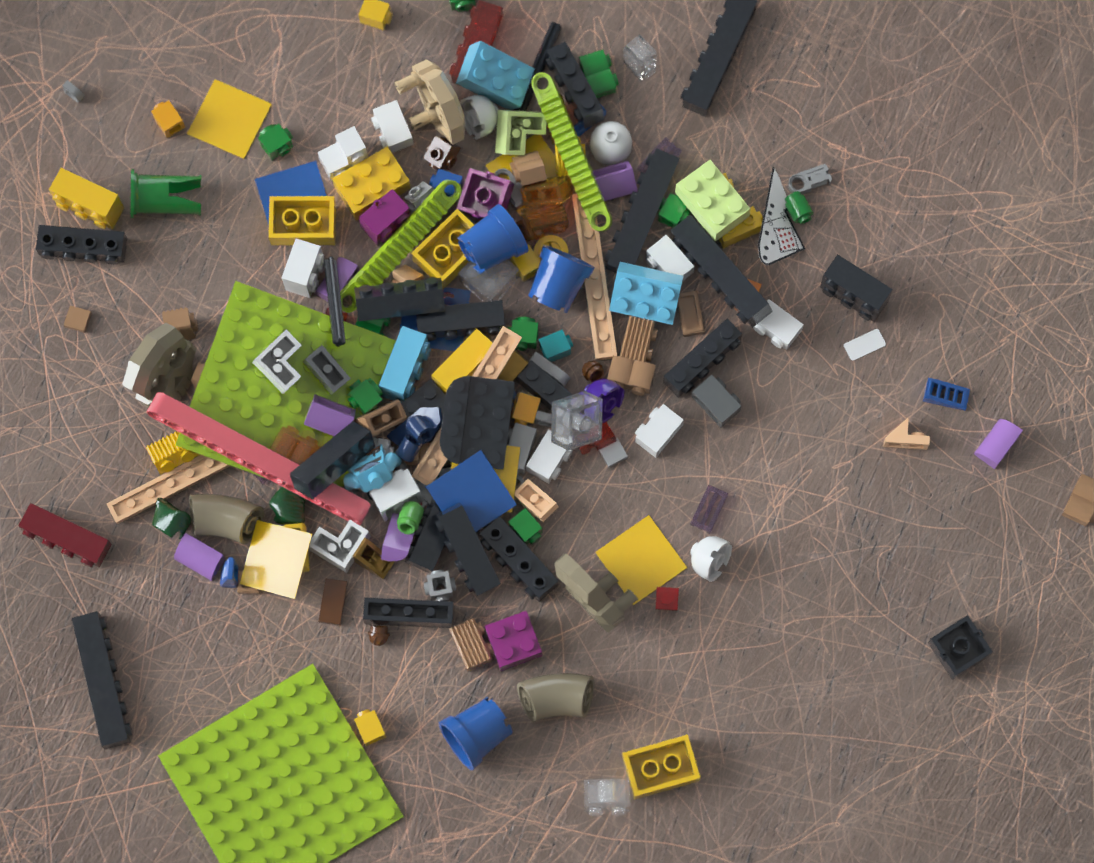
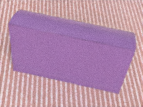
(615, 180)
(346, 272)
(328, 415)
(998, 442)
(396, 543)
(199, 557)

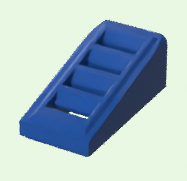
(929, 398)
(229, 574)

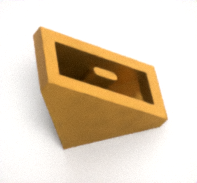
(513, 367)
(369, 557)

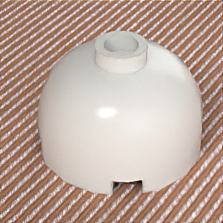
(479, 115)
(611, 143)
(709, 556)

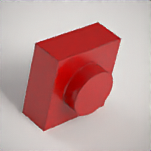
(667, 598)

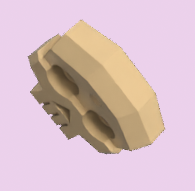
(438, 99)

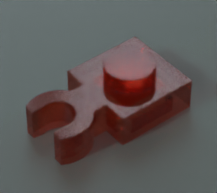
(607, 438)

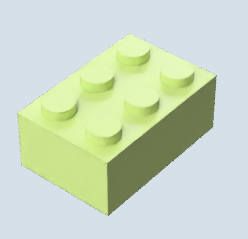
(712, 200)

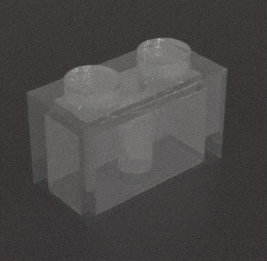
(640, 57)

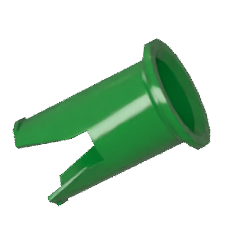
(152, 196)

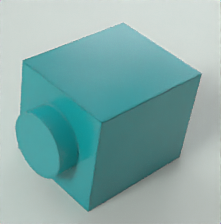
(556, 346)

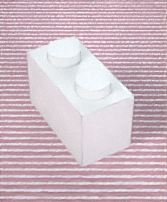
(392, 127)
(668, 258)
(779, 327)
(658, 430)
(547, 459)

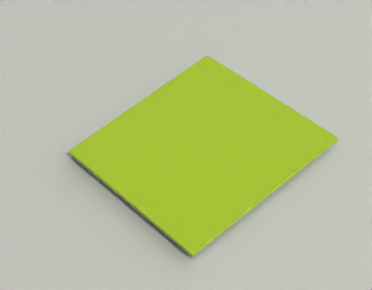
(246, 400)
(281, 778)

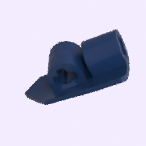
(415, 432)

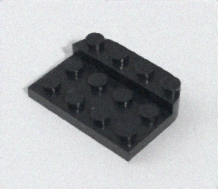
(477, 419)

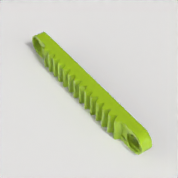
(571, 152)
(402, 241)

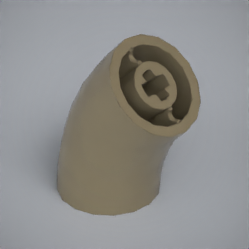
(224, 516)
(556, 695)

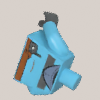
(372, 470)

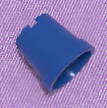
(493, 240)
(559, 278)
(475, 732)

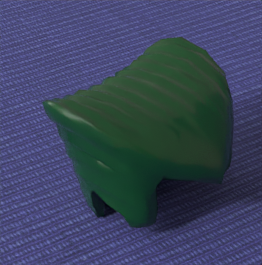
(287, 507)
(170, 519)

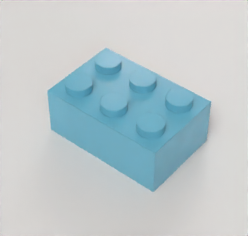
(495, 75)
(646, 293)
(404, 365)

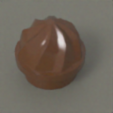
(592, 371)
(378, 634)

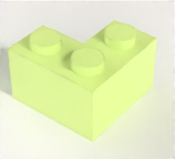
(513, 127)

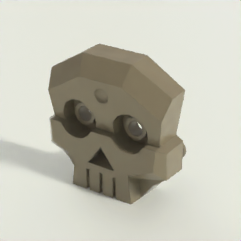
(160, 365)
(592, 594)

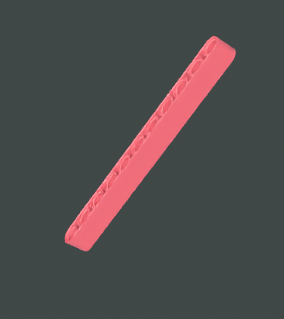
(251, 455)

